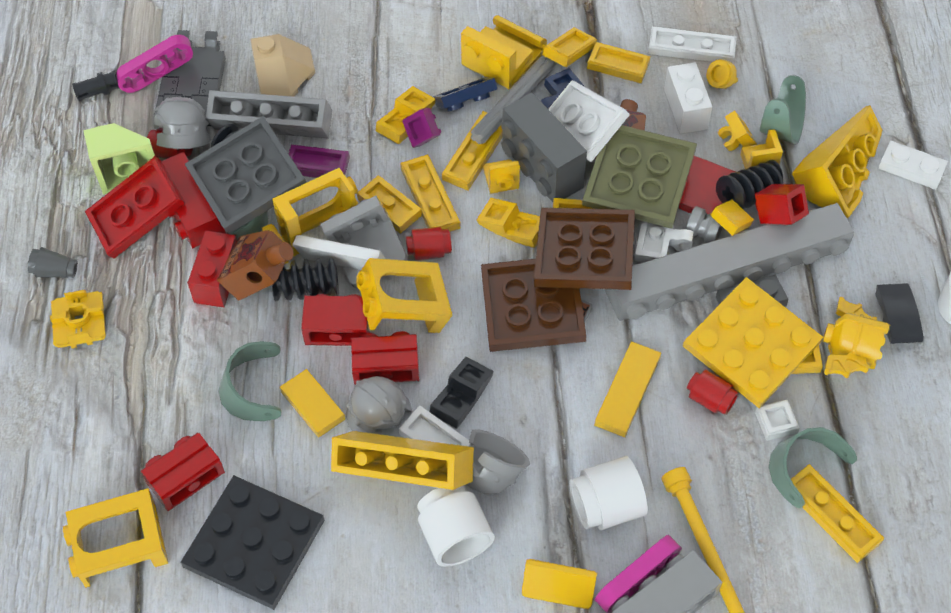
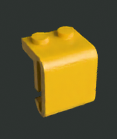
(501, 51)

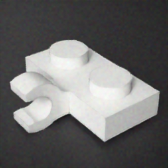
(656, 239)

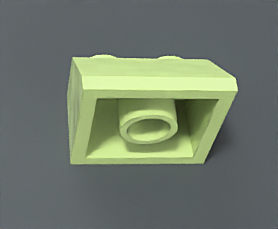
(116, 153)

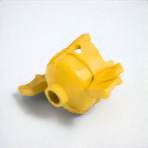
(853, 340)

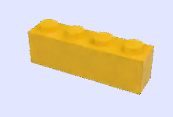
(402, 459)

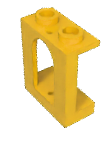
(291, 224)
(432, 303)
(89, 564)

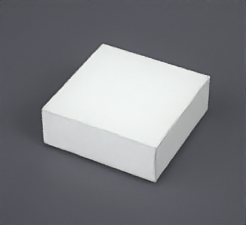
(777, 420)

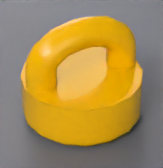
(721, 74)

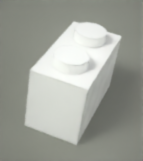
(688, 98)

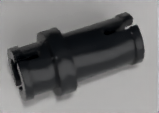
(101, 84)

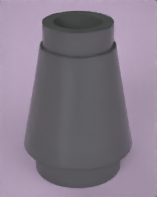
(49, 264)

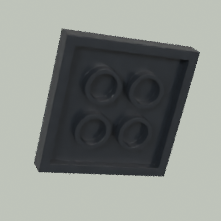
(253, 542)

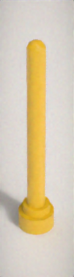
(678, 483)

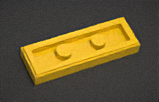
(470, 158)
(430, 193)
(627, 389)
(836, 514)

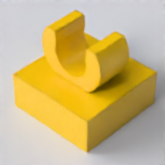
(738, 130)

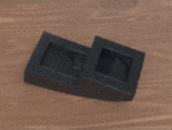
(900, 313)
(462, 392)

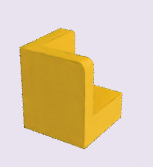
(762, 153)

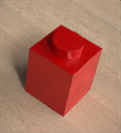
(782, 204)

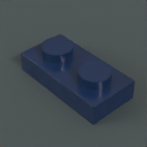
(454, 98)

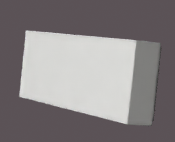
(691, 45)
(343, 254)

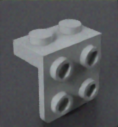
(366, 227)

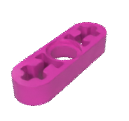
(158, 52)
(630, 579)

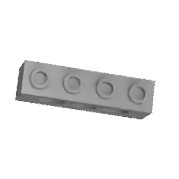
(283, 113)

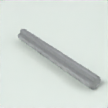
(521, 88)

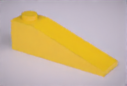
(839, 163)

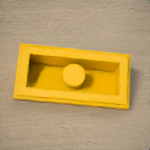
(559, 583)

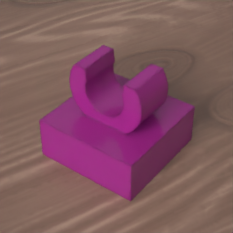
(421, 127)

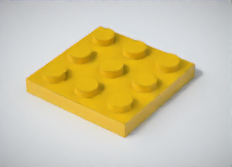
(752, 342)

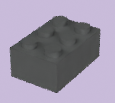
(543, 148)

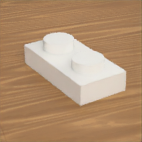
(913, 165)

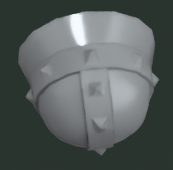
(182, 124)
(376, 405)
(495, 462)

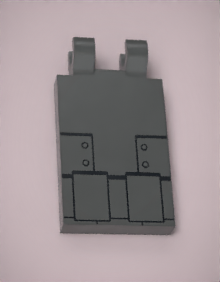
(197, 75)

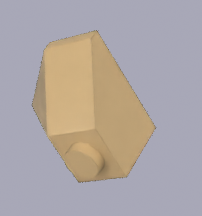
(281, 64)

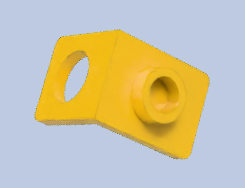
(502, 175)

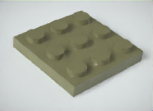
(641, 174)

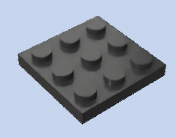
(245, 174)

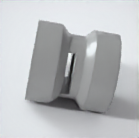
(703, 225)

